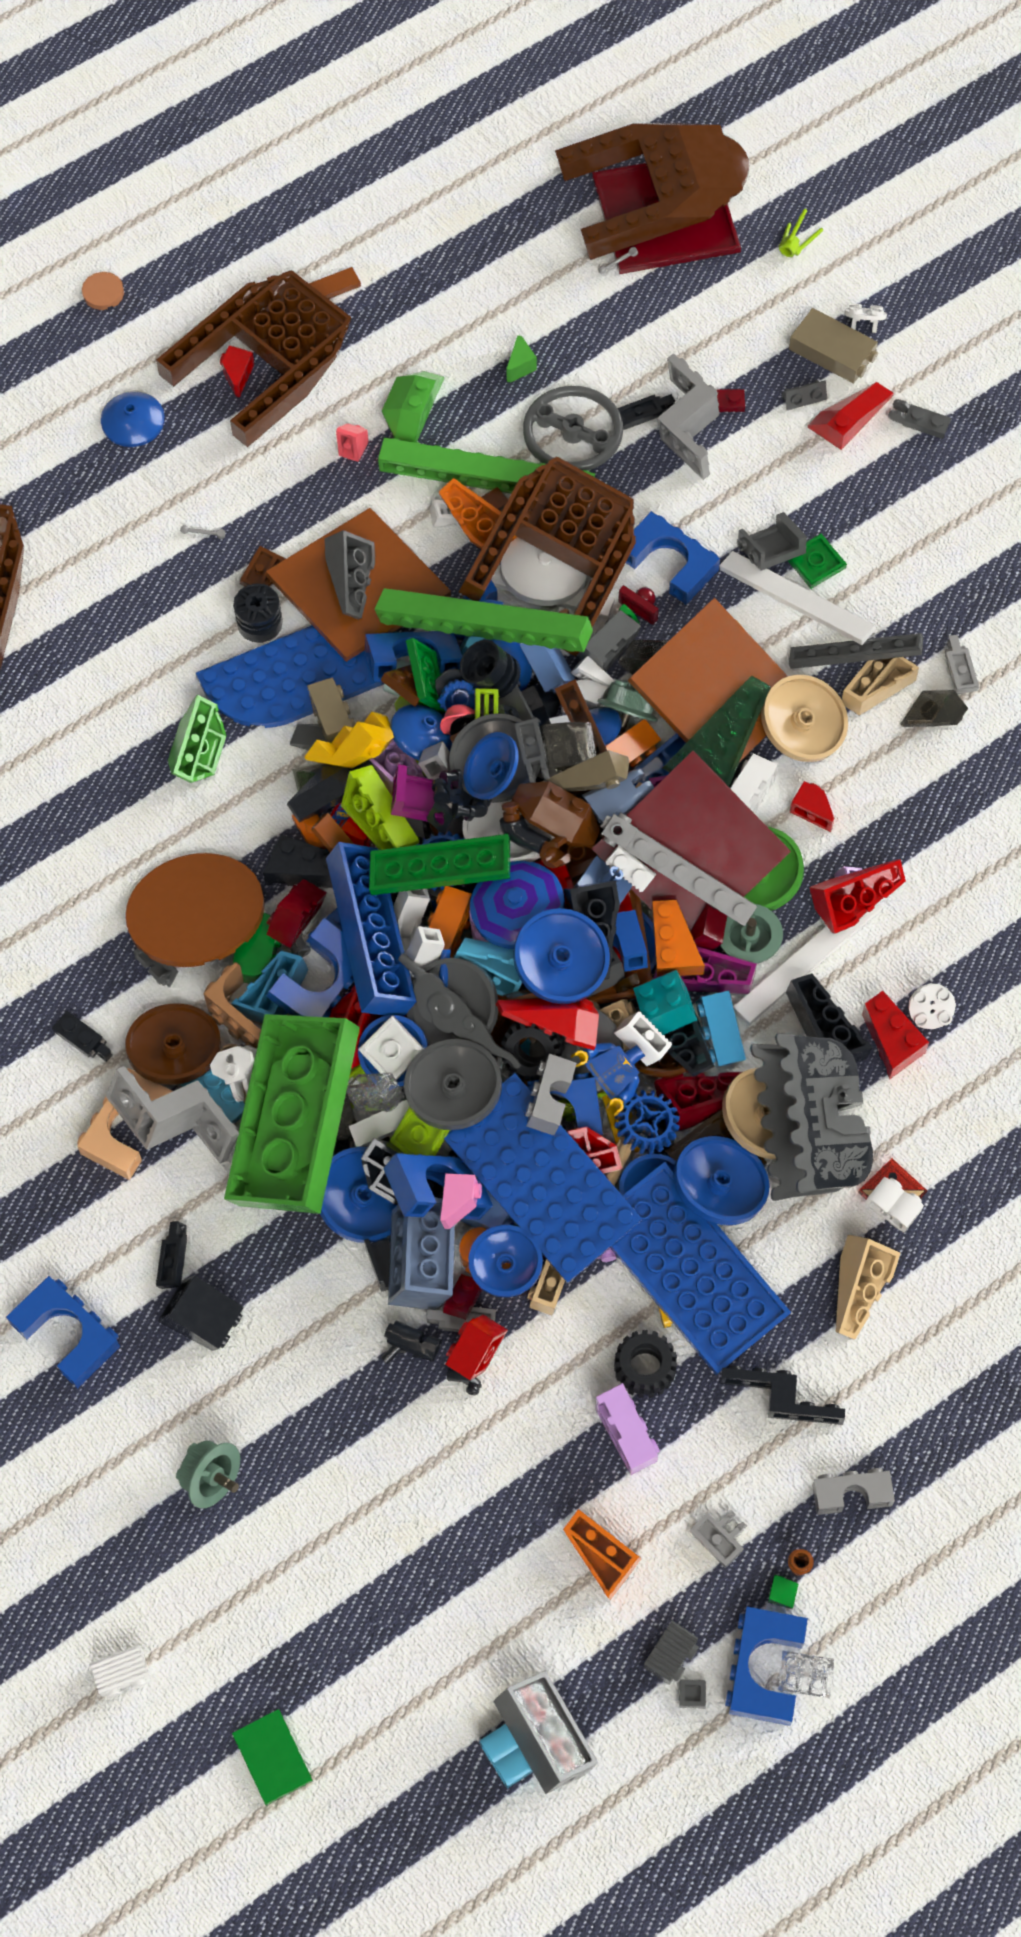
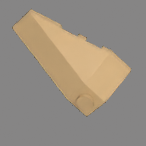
(863, 1272)

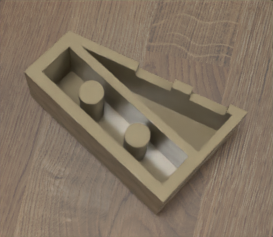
(329, 708)

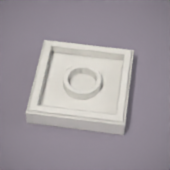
(391, 1048)

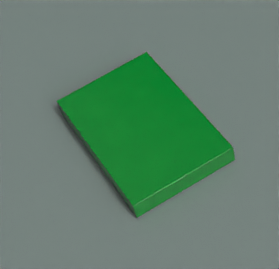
(425, 671)
(272, 1757)

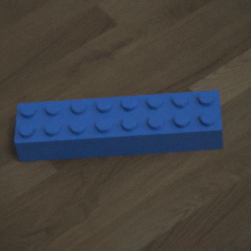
(369, 934)

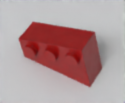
(893, 1034)

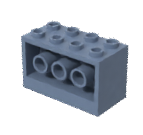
(420, 1260)

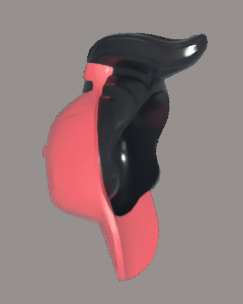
(456, 719)

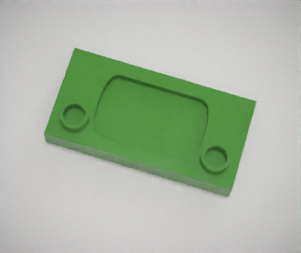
(292, 1113)

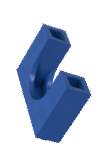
(701, 563)
(385, 648)
(630, 941)
(302, 1002)
(584, 1098)
(409, 1183)
(52, 1300)
(747, 1697)

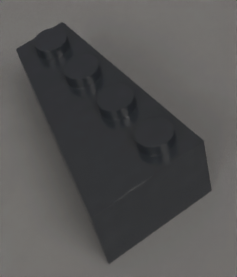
(822, 1017)

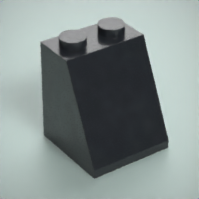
(201, 1313)

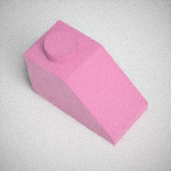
(458, 1198)

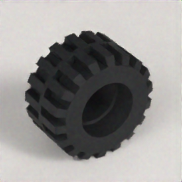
(528, 1064)
(651, 1345)

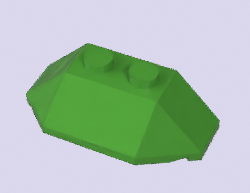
(410, 404)
(197, 742)

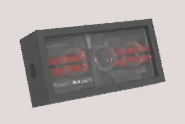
(545, 1732)

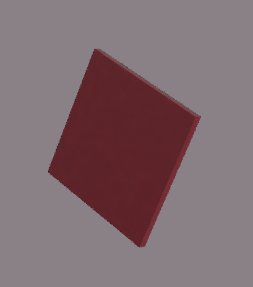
(630, 189)
(708, 827)

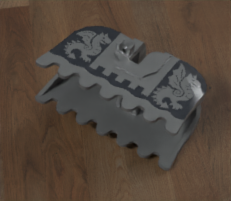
(804, 1092)

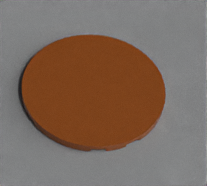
(195, 909)

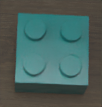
(666, 1002)

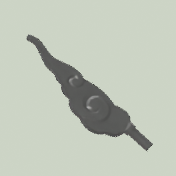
(449, 1011)

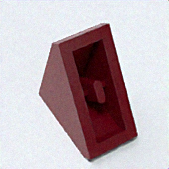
(709, 928)

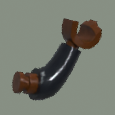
(526, 837)

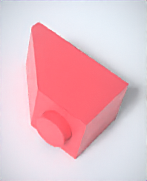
(351, 441)

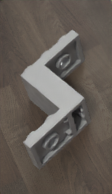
(688, 415)
(172, 1114)

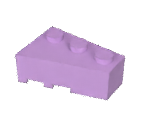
(626, 1429)

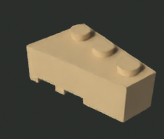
(878, 682)

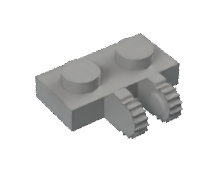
(717, 1539)

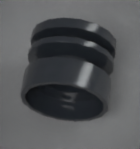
(258, 613)
(490, 667)

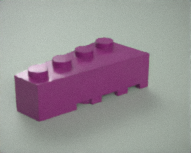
(721, 974)

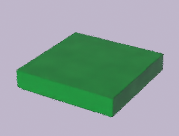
(818, 562)

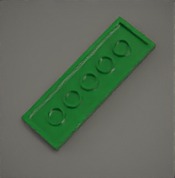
(440, 864)

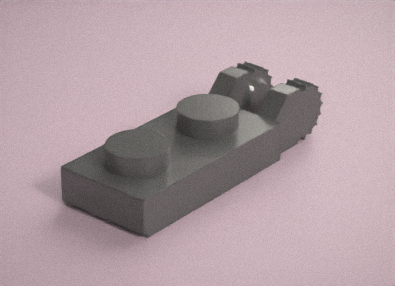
(919, 418)
(532, 747)

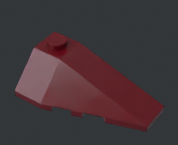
(695, 1096)

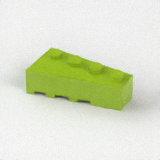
(370, 808)

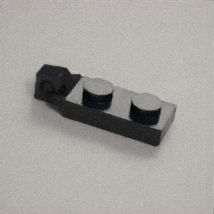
(644, 410)
(81, 1037)
(172, 1257)

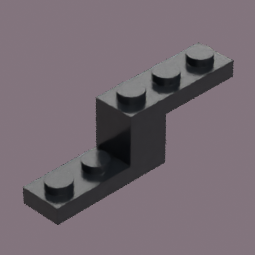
(782, 1395)

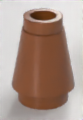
(803, 1557)

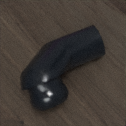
(472, 1385)

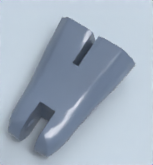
(618, 799)

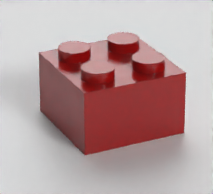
(475, 1347)

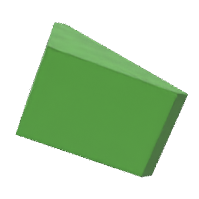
(521, 361)

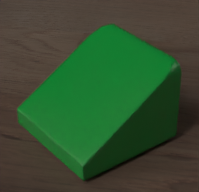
(783, 1592)

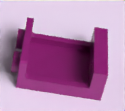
(412, 796)

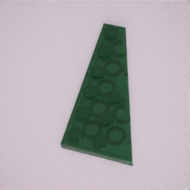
(727, 732)

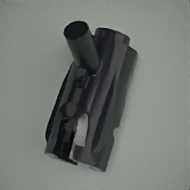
(408, 1339)

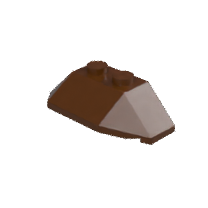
(557, 812)

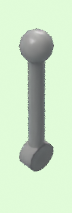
(632, 252)
(220, 533)

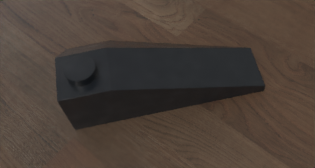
(690, 1048)

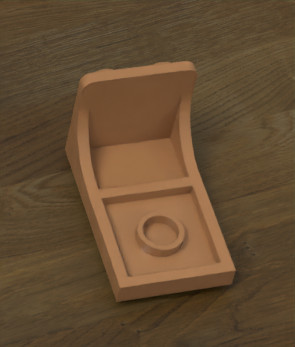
(217, 1000)

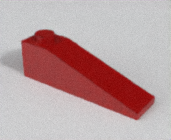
(846, 418)
(850, 896)
(573, 1020)

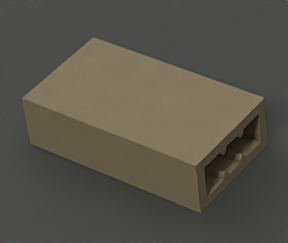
(833, 345)

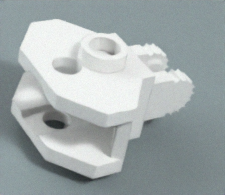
(235, 1067)

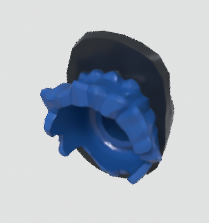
(454, 690)

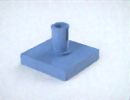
(600, 872)

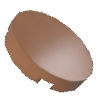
(102, 290)

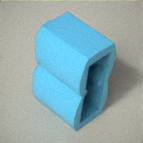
(505, 1756)

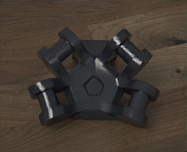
(454, 801)

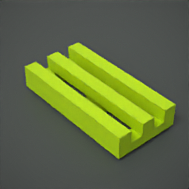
(486, 692)

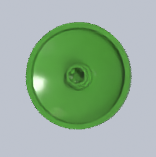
(783, 880)

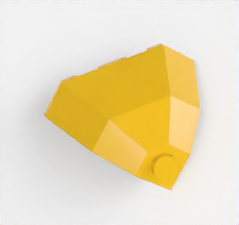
(355, 743)

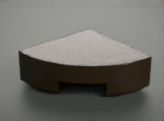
(627, 983)

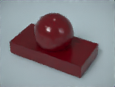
(640, 603)

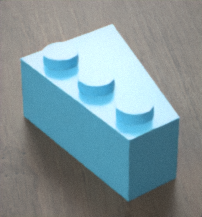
(495, 961)

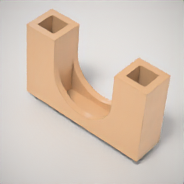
(98, 1142)

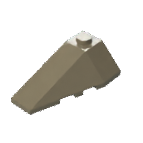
(595, 773)

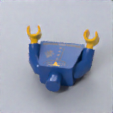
(613, 1071)

